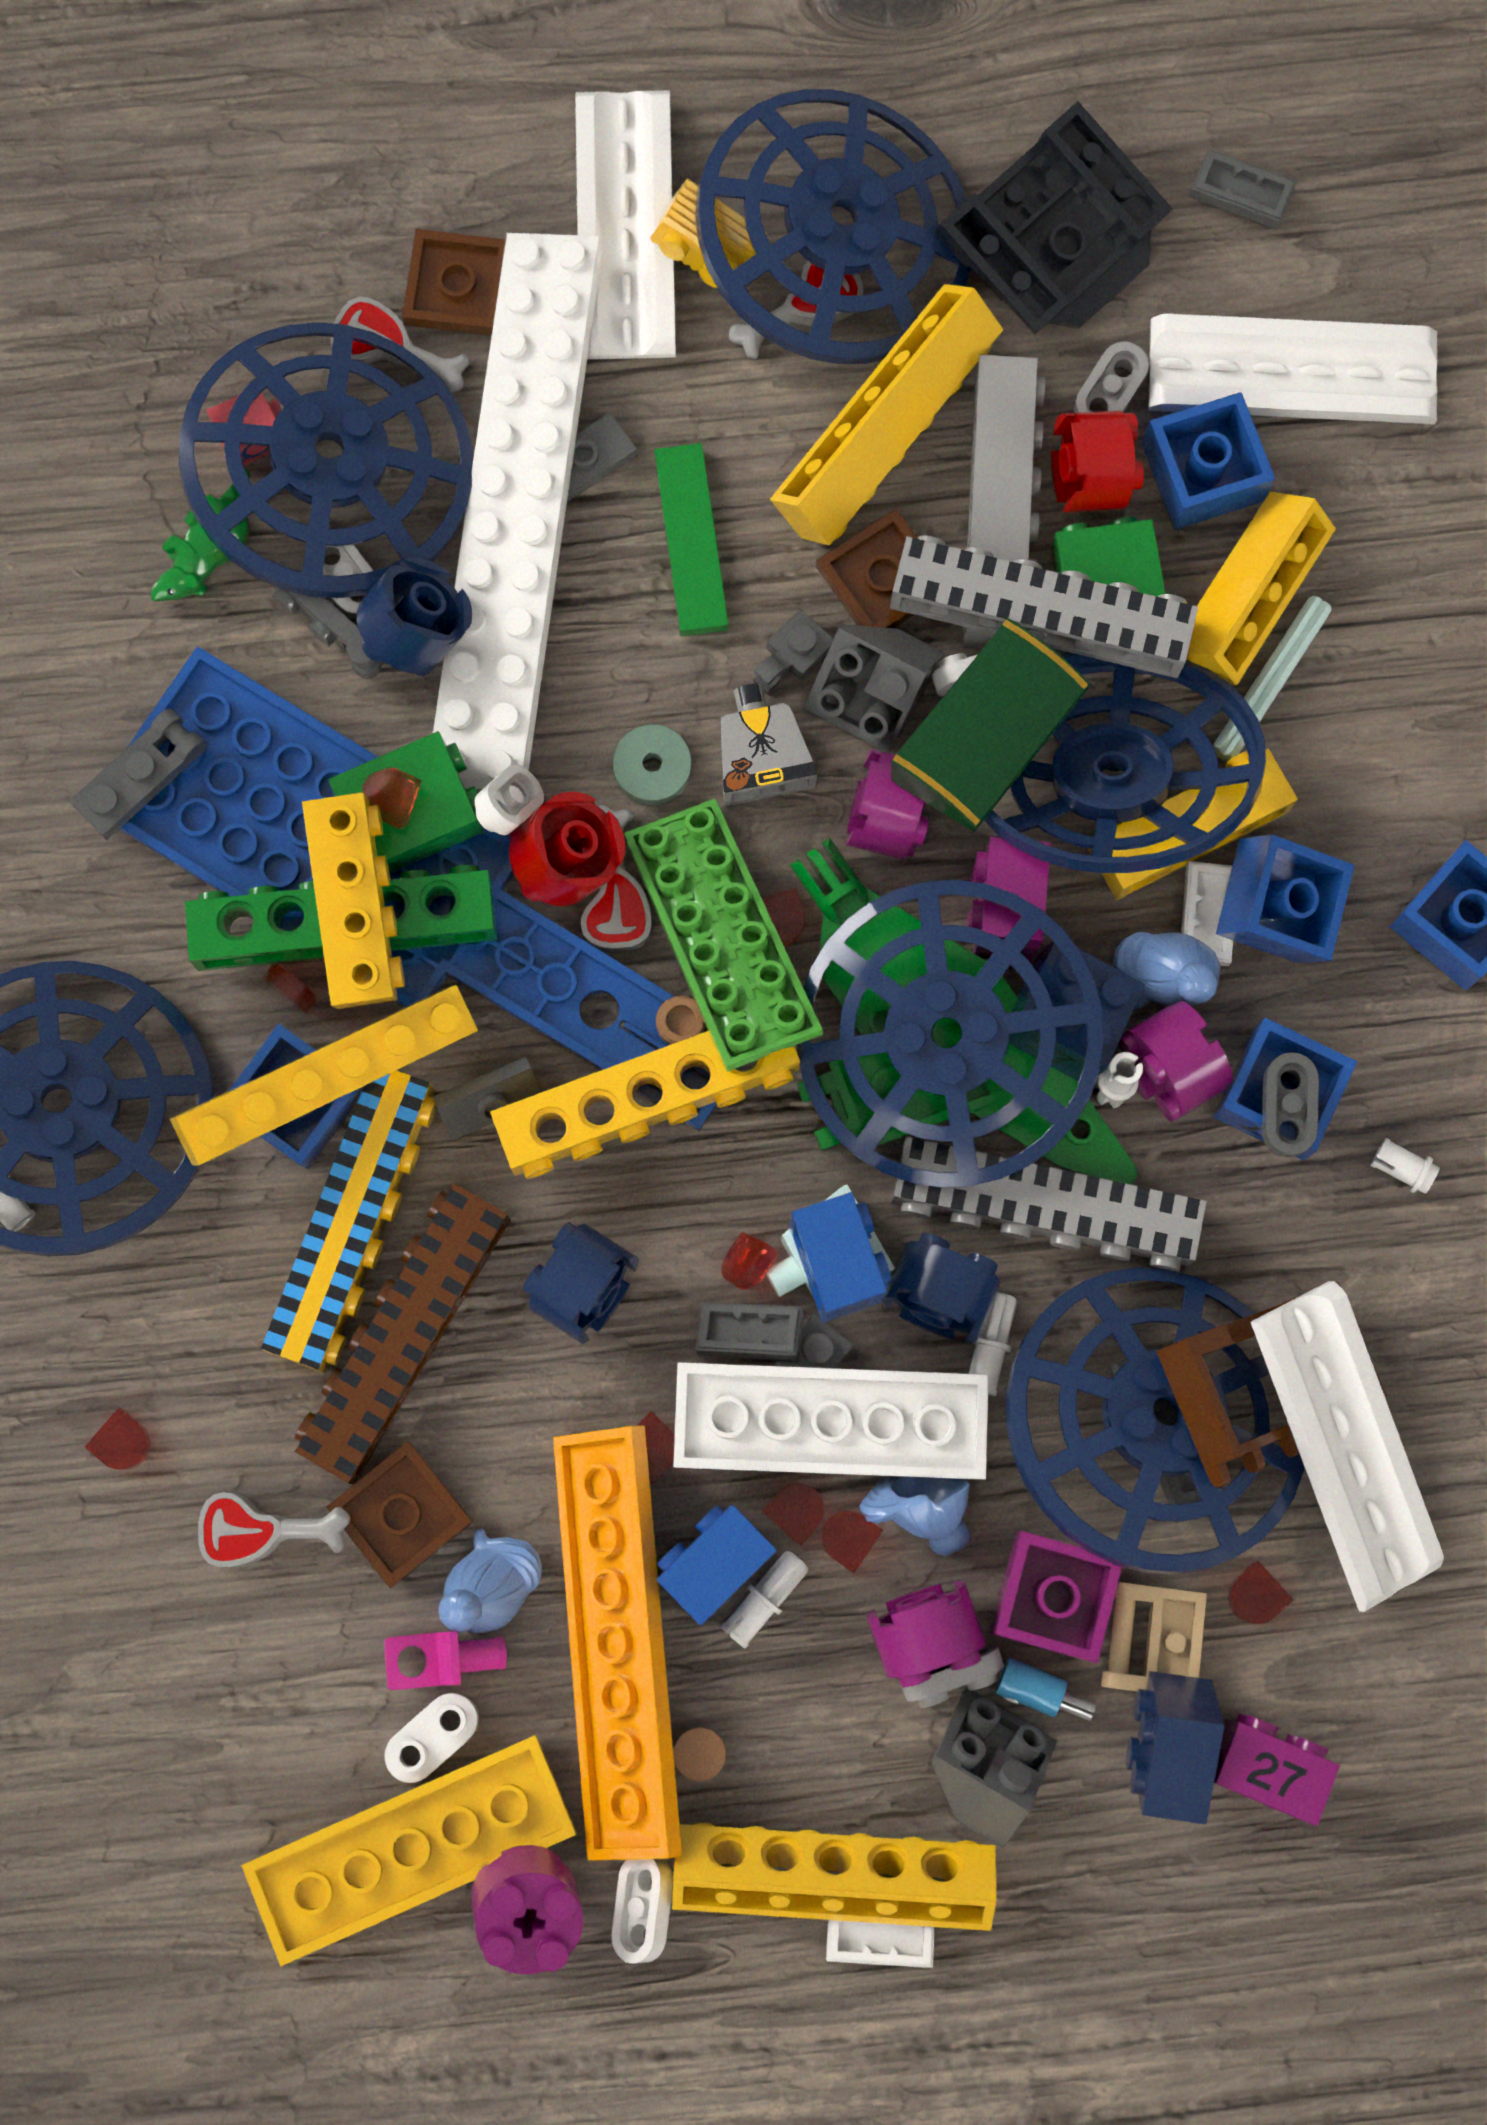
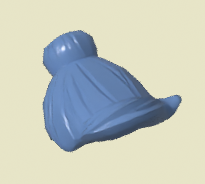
(1170, 967)
(923, 1507)
(489, 1584)

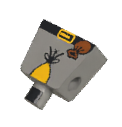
(762, 750)

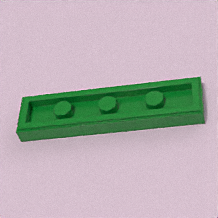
(691, 539)

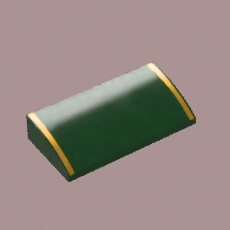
(989, 726)

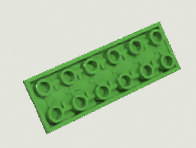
(722, 935)

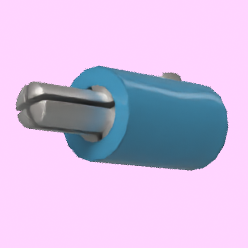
(1040, 1691)

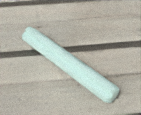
(1276, 671)

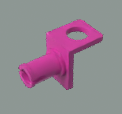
(444, 1658)

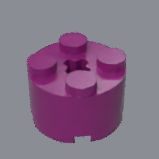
(883, 814)
(1177, 1060)
(926, 1633)
(534, 1937)

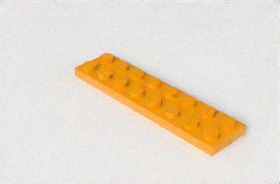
(617, 1645)

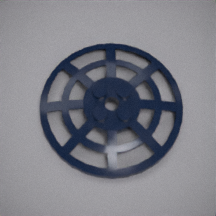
(814, 231)
(323, 480)
(1146, 774)
(983, 1039)
(93, 1107)
(1136, 1431)

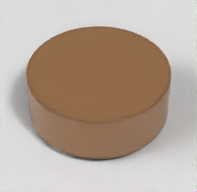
(679, 1020)
(699, 1754)

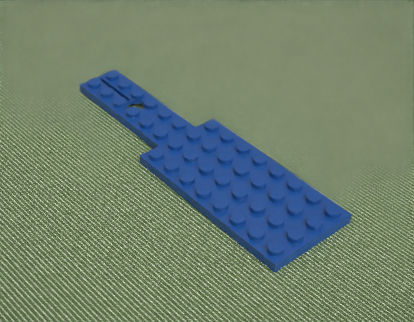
(242, 826)

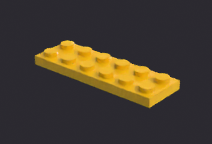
(406, 1849)

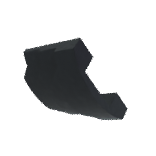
(1059, 225)

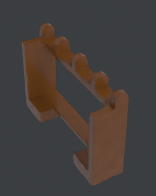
(1203, 1407)

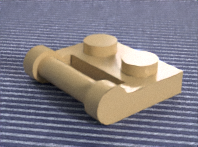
(1172, 1634)

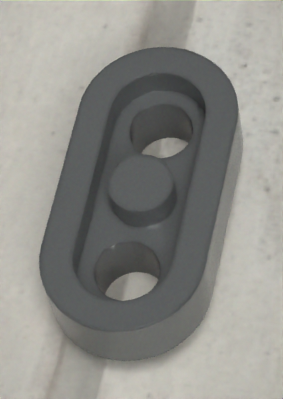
(1288, 1106)

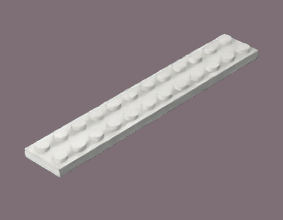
(518, 499)

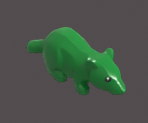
(195, 554)

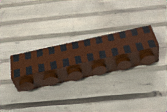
(402, 1334)

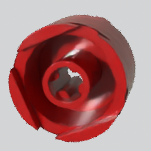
(1096, 460)
(566, 849)

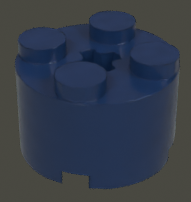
(413, 616)
(580, 1281)
(943, 1288)

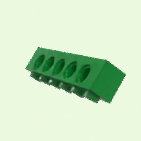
(212, 915)

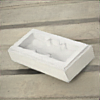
(1203, 905)
(880, 1944)

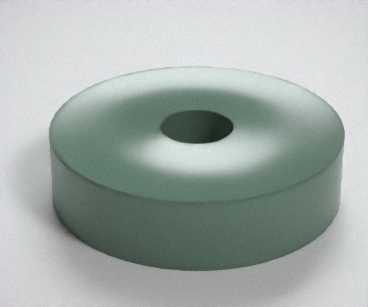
(652, 743)

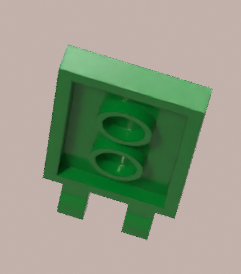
(883, 1076)

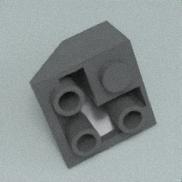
(872, 682)
(991, 1766)

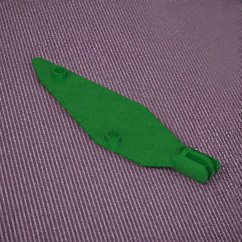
(1096, 1156)

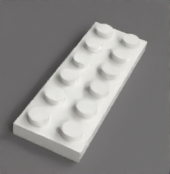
(831, 1421)

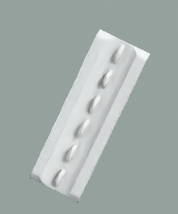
(621, 198)
(1295, 367)
(1348, 1443)

